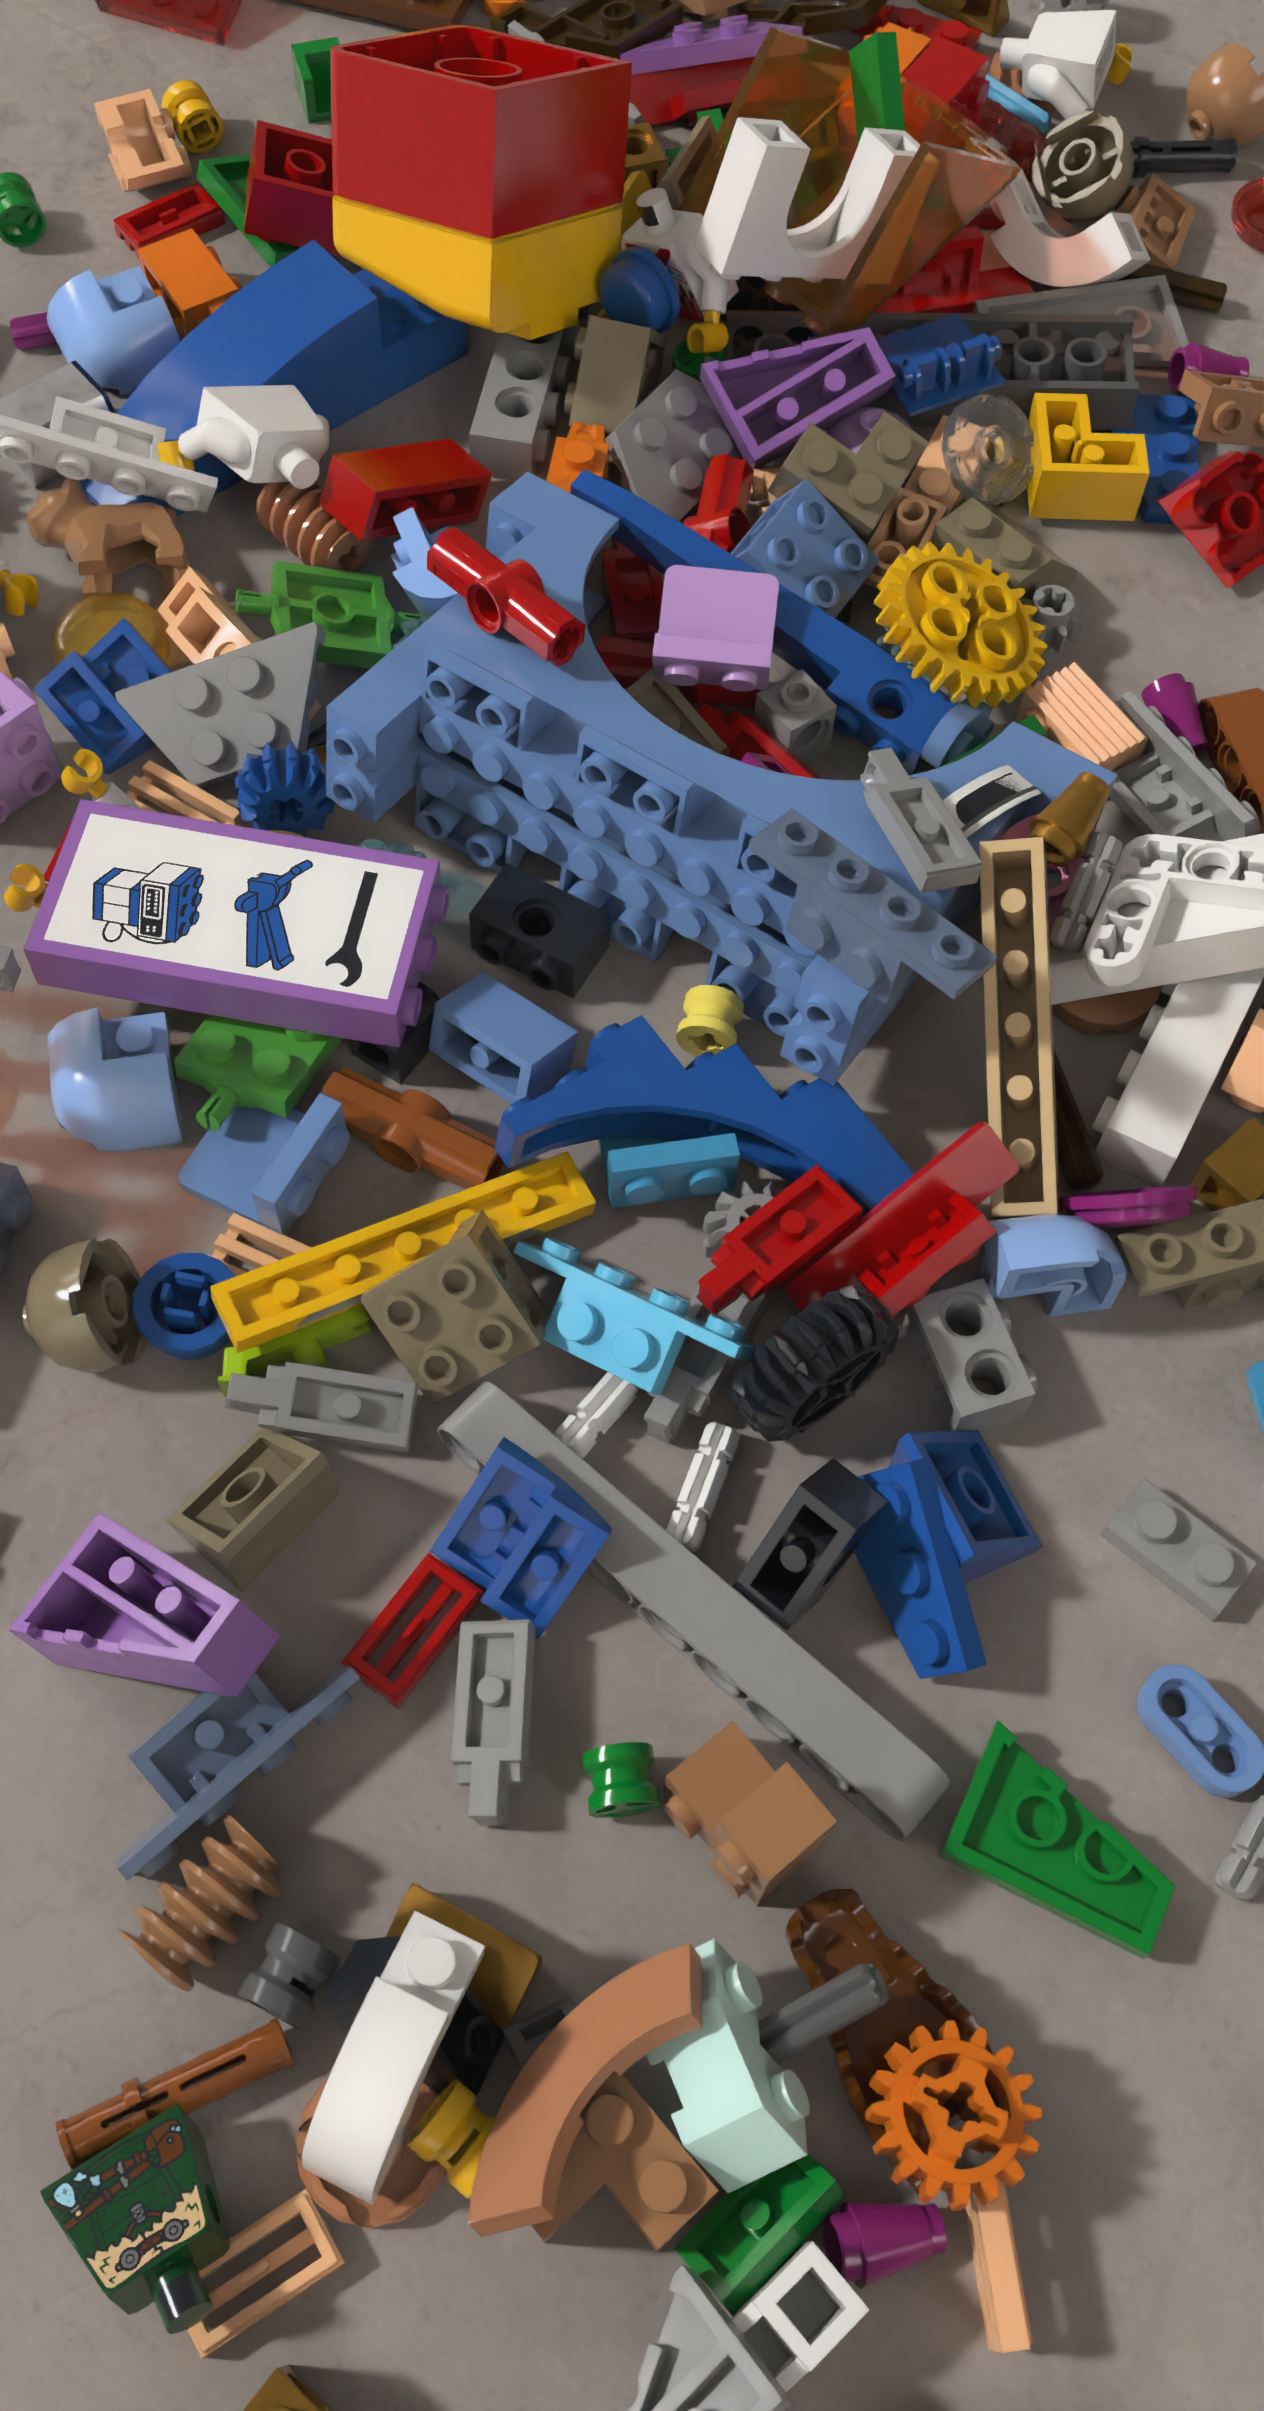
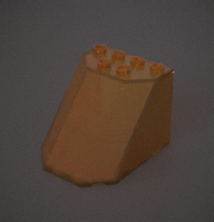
(939, 194)

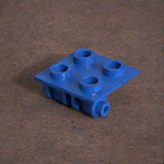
(940, 363)

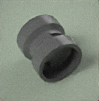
(289, 1976)

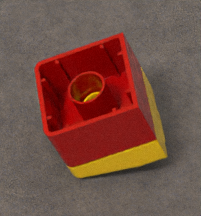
(480, 172)

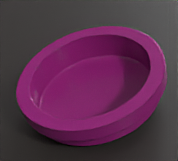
(1131, 1206)

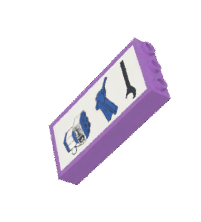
(239, 923)

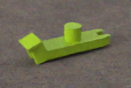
(301, 1345)

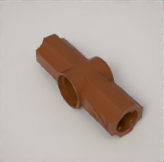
(413, 1130)

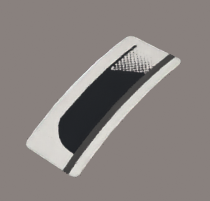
(988, 798)

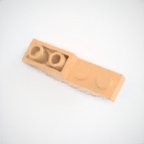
(915, 508)
(205, 622)

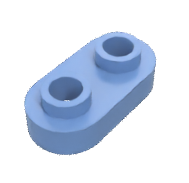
(958, 733)
(1204, 1727)

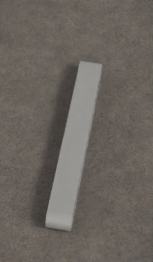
(721, 1630)

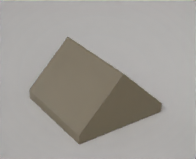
(256, 1505)

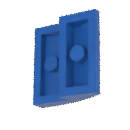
(84, 696)
(522, 1536)

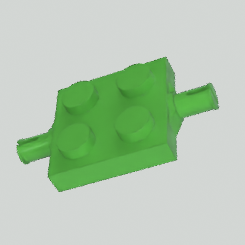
(345, 603)
(251, 1066)

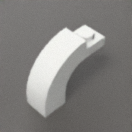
(1034, 249)
(387, 2056)

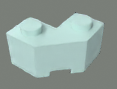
(738, 2104)

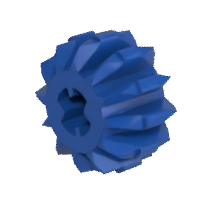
(283, 790)

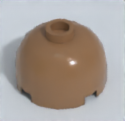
(1226, 97)

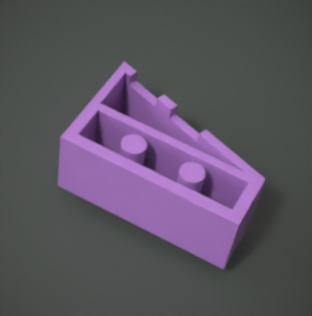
(779, 392)

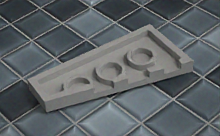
(1149, 299)

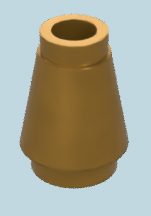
(1071, 819)

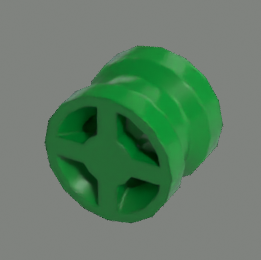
(621, 1780)

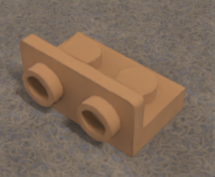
(1160, 218)
(1227, 407)

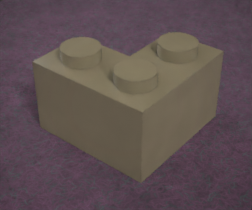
(614, 371)
(858, 483)

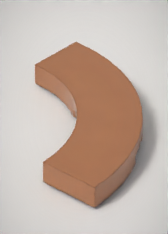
(542, 2110)

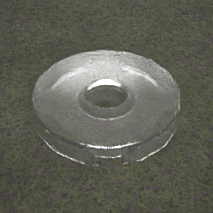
(965, 451)

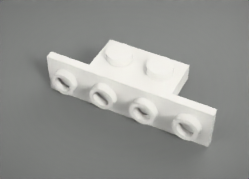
(105, 449)

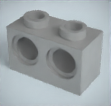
(954, 1360)

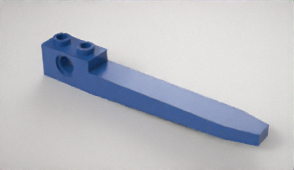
(834, 655)

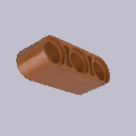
(1236, 743)

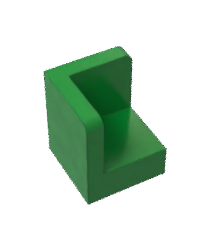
(313, 77)

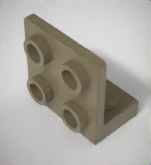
(459, 1310)

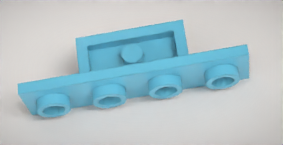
(620, 1326)

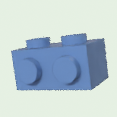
(501, 1039)

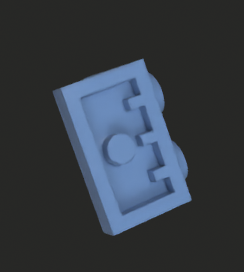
(808, 549)

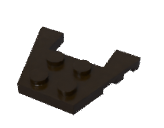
(818, 15)
(598, 25)

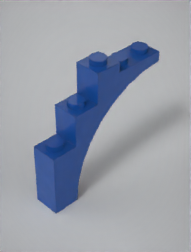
(642, 1090)

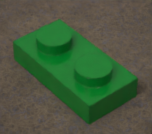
(758, 2229)

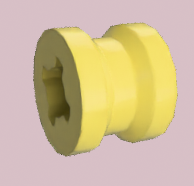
(709, 1020)

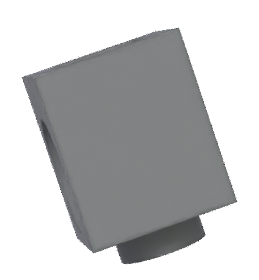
(797, 715)

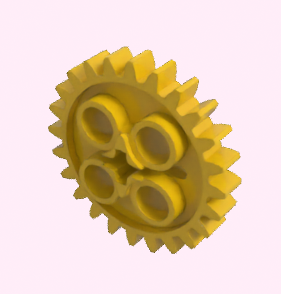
(960, 625)

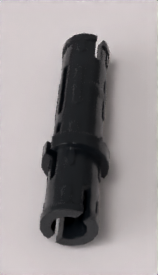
(1182, 156)

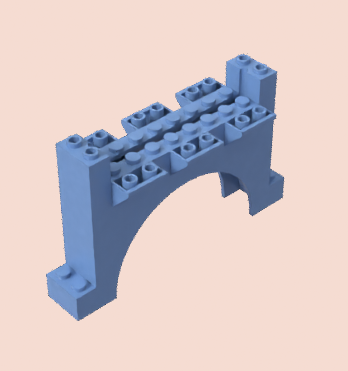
(626, 805)

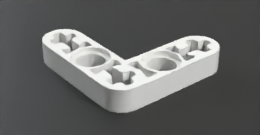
(1156, 887)

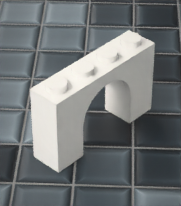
(750, 203)

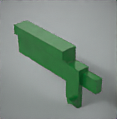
(877, 83)

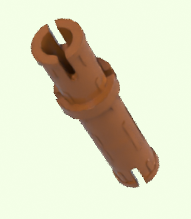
(89, 2134)

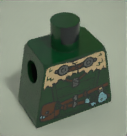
(147, 2219)

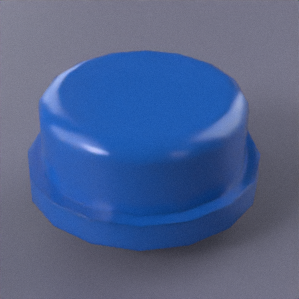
(640, 290)
(176, 1306)

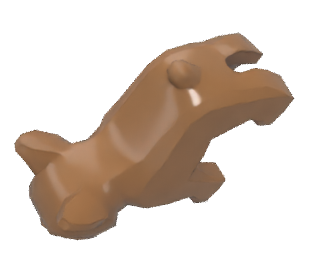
(109, 537)

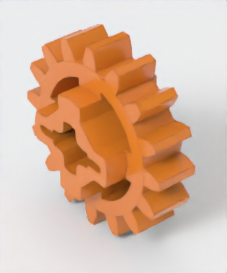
(984, 2127)

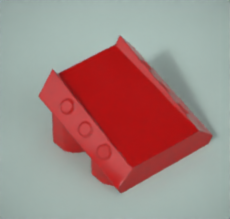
(1223, 513)

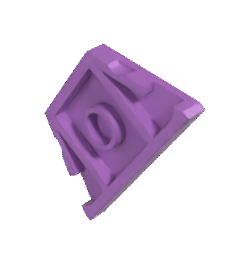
(694, 46)

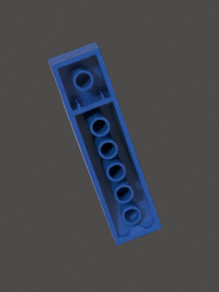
(300, 325)

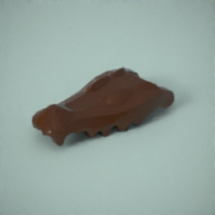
(838, 1934)

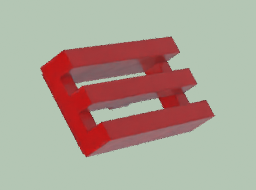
(168, 216)
(377, 1677)

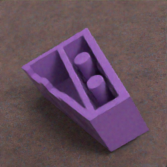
(143, 1617)

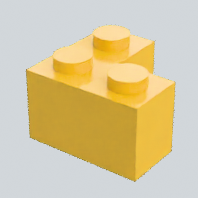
(1082, 471)

